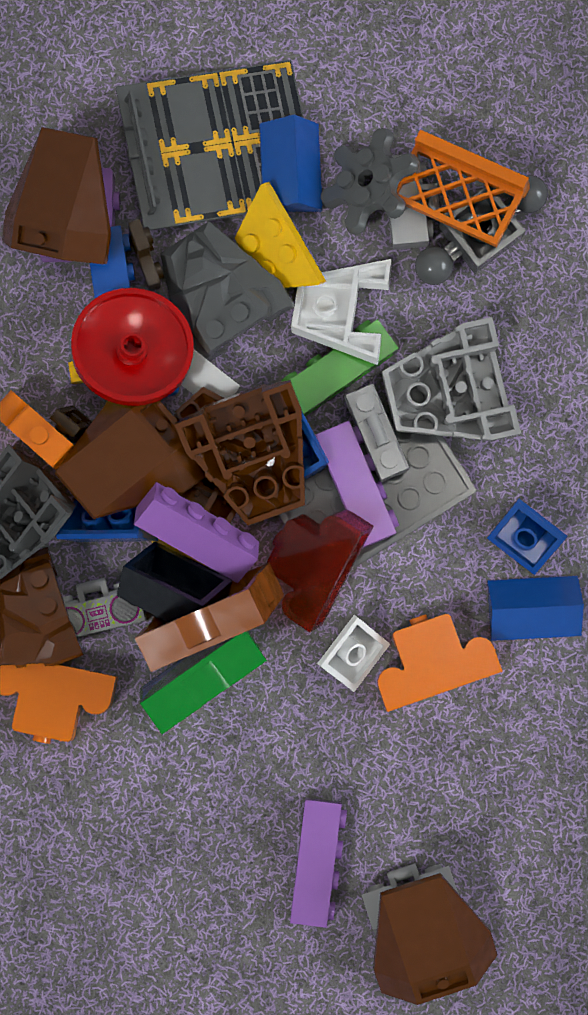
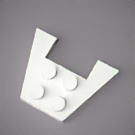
(328, 310)

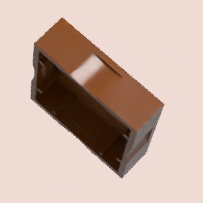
(245, 608)

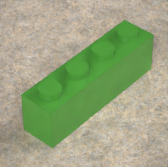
(337, 370)

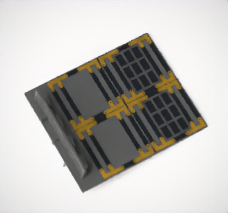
(199, 140)

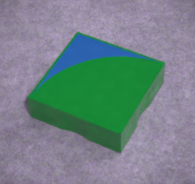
(198, 680)

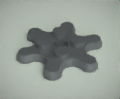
(381, 192)

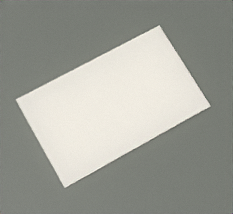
(205, 374)

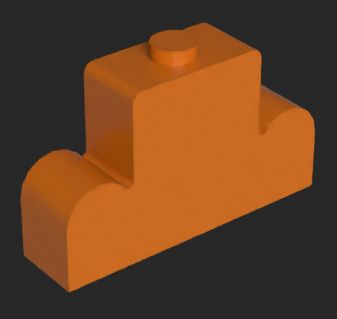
(34, 430)
(434, 662)
(53, 698)

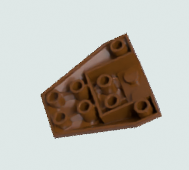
(60, 201)
(125, 456)
(429, 942)

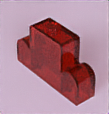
(316, 563)

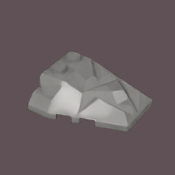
(453, 387)

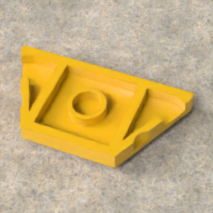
(275, 242)

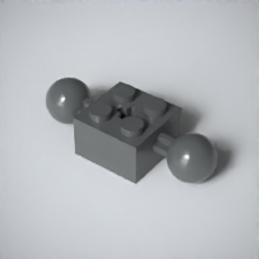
(436, 263)

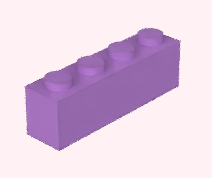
(355, 482)
(196, 532)
(316, 863)

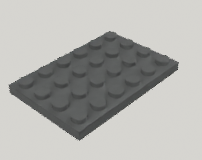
(416, 497)

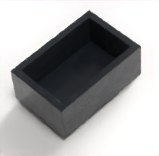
(170, 583)

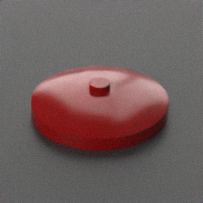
(132, 346)

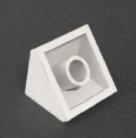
(353, 653)

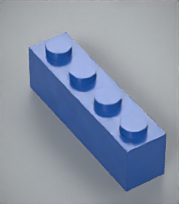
(117, 271)

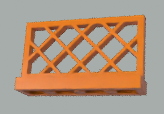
(477, 169)

